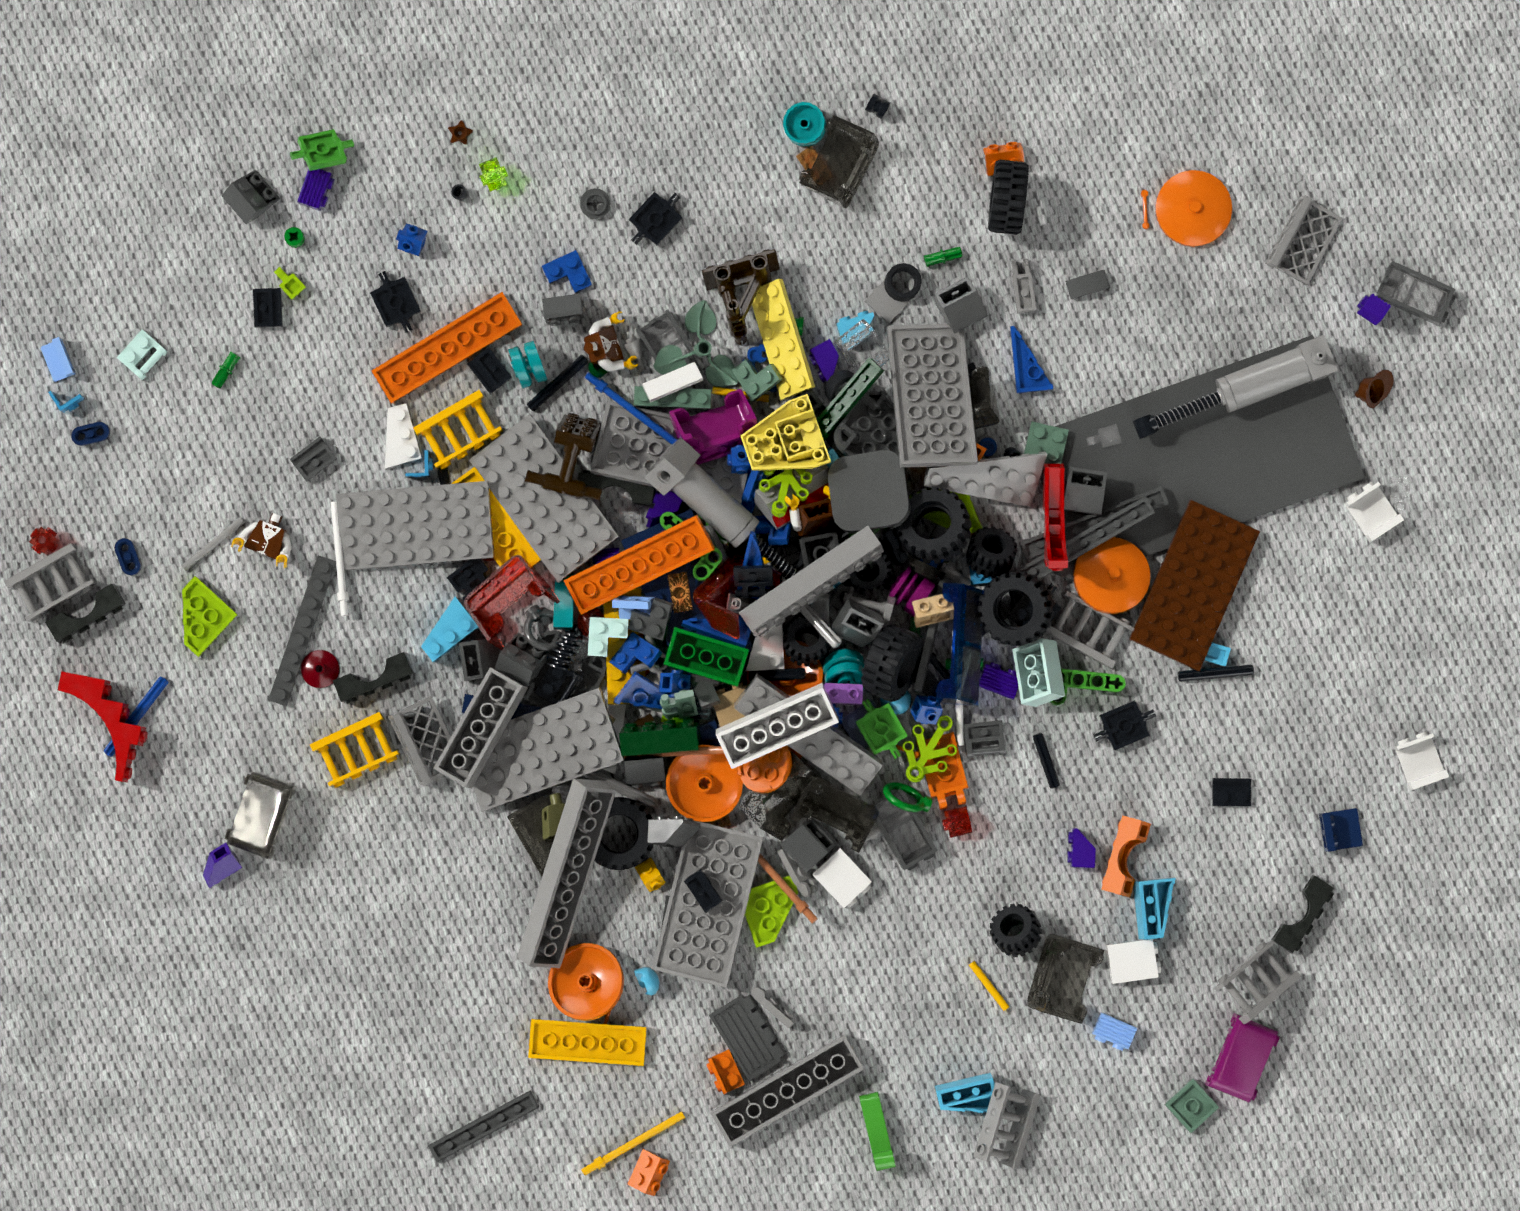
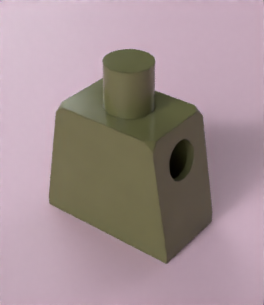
(551, 816)

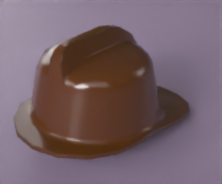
(1376, 388)

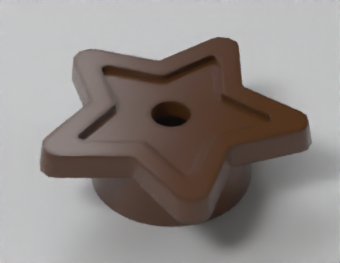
(460, 128)

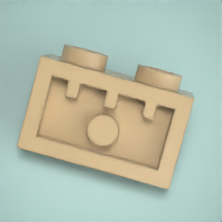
(932, 610)

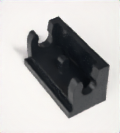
(703, 891)

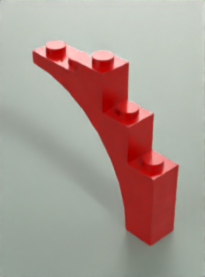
(1054, 522)
(124, 735)

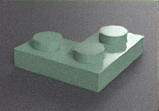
(756, 383)

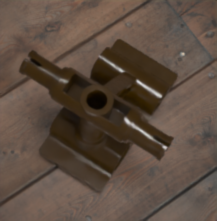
(733, 273)
(574, 435)

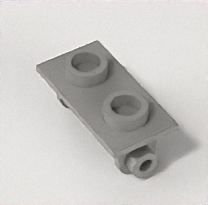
(737, 604)

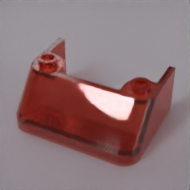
(500, 592)
(713, 595)

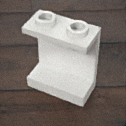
(1372, 511)
(1420, 761)
(842, 878)
(1133, 961)

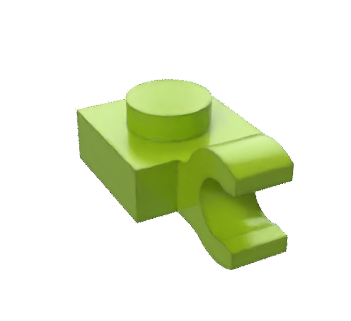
(291, 285)

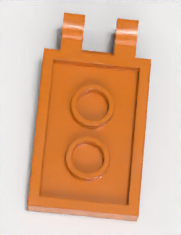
(952, 780)

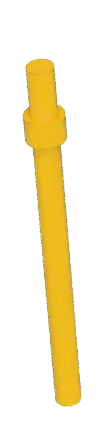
(600, 1161)

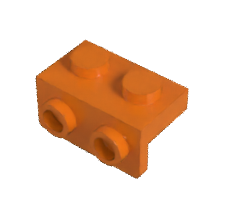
(1011, 151)
(648, 1172)

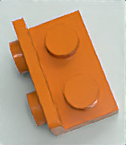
(726, 1072)

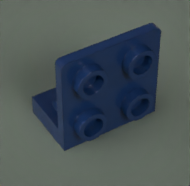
(1340, 829)

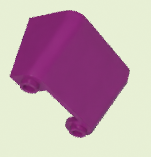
(717, 429)
(1242, 1059)

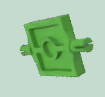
(322, 150)
(881, 728)

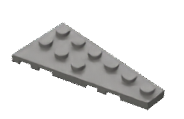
(995, 478)

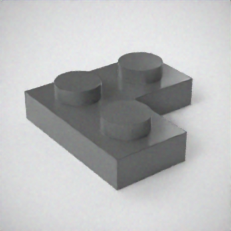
(655, 623)

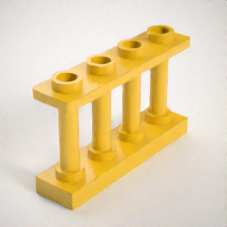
(458, 410)
(357, 731)

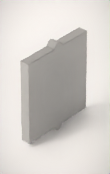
(884, 304)

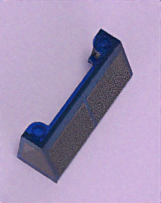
(966, 647)

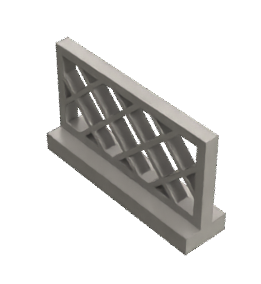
(1288, 235)
(409, 743)

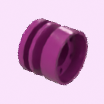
(910, 590)

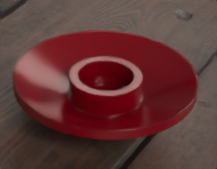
(329, 672)

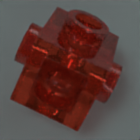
(51, 540)
(957, 822)

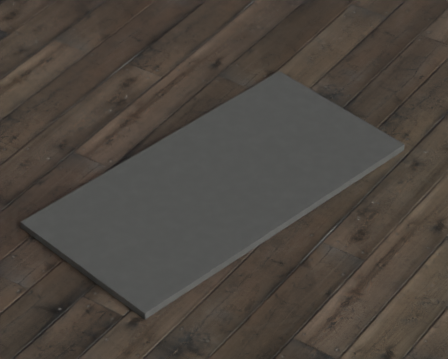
(1224, 460)

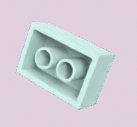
(1038, 672)

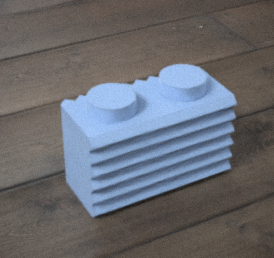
(1114, 1030)

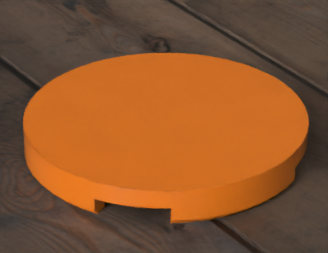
(767, 772)

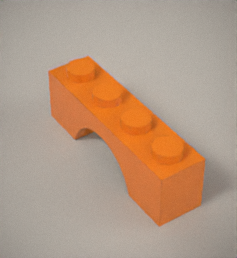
(1129, 834)

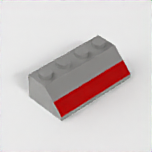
(764, 500)

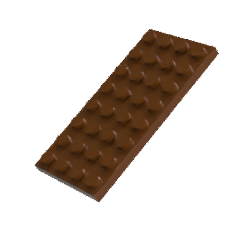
(1194, 585)

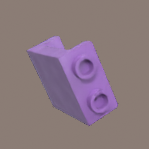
(845, 693)

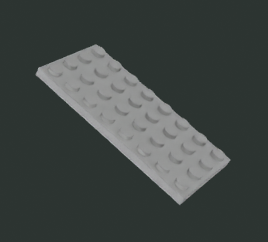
(931, 396)
(630, 449)
(415, 525)
(556, 525)
(549, 750)
(703, 943)

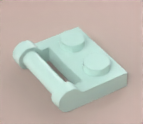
(137, 350)

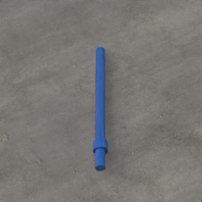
(603, 387)

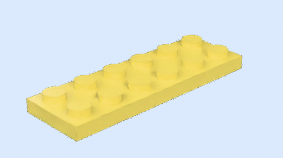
(782, 339)

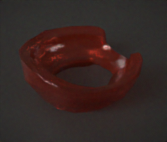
(583, 620)

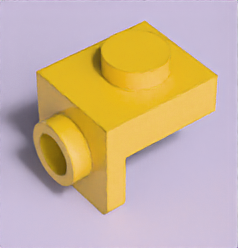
(650, 875)

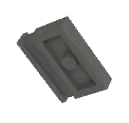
(313, 459)

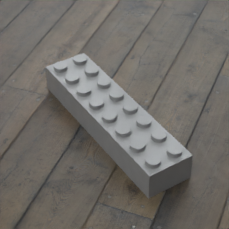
(812, 581)
(826, 748)
(787, 1090)

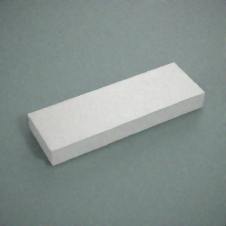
(672, 382)

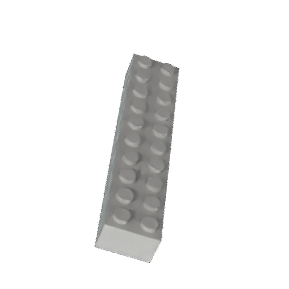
(566, 873)

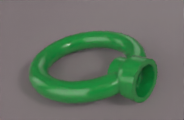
(922, 804)

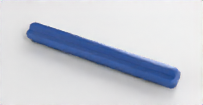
(141, 709)

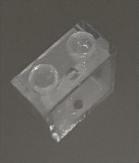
(854, 337)

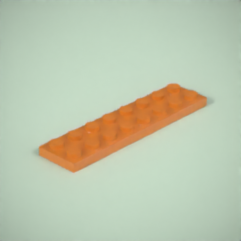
(446, 347)
(639, 564)

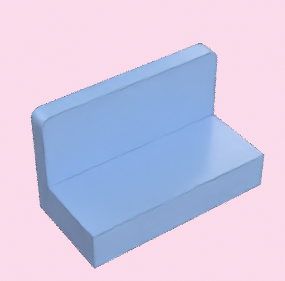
(57, 360)
(628, 603)

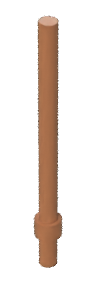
(702, 751)
(801, 905)

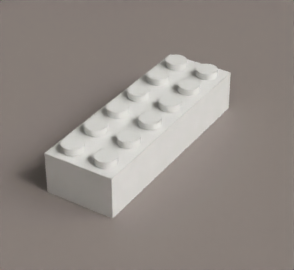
(777, 725)

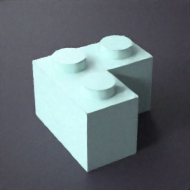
(603, 628)

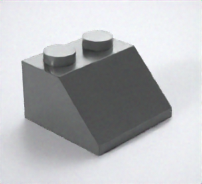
(645, 771)

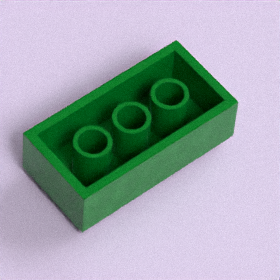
(706, 657)

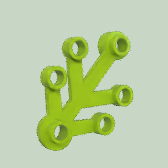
(786, 478)
(927, 752)

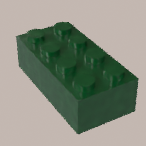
(660, 738)

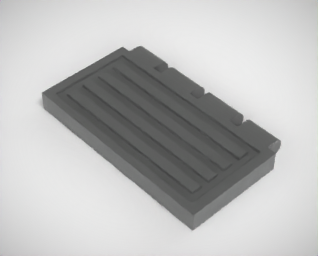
(745, 1036)

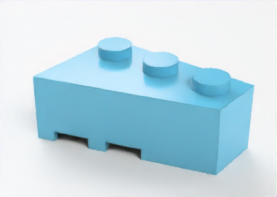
(449, 631)
(1152, 906)
(966, 1094)

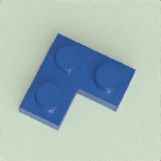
(570, 266)
(775, 537)
(634, 649)

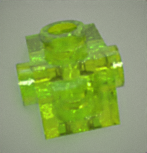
(493, 174)

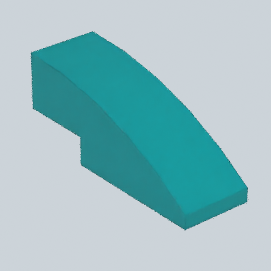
(564, 609)

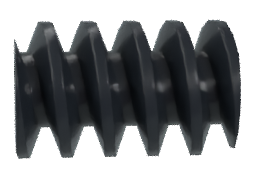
(566, 650)

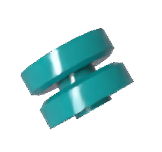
(808, 135)
(528, 364)
(843, 667)

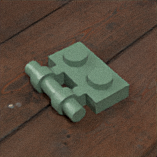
(682, 705)

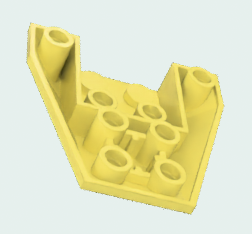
(787, 439)

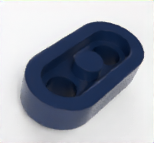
(91, 434)
(127, 557)

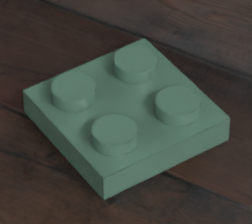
(1047, 439)
(1191, 1105)

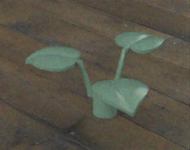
(700, 320)

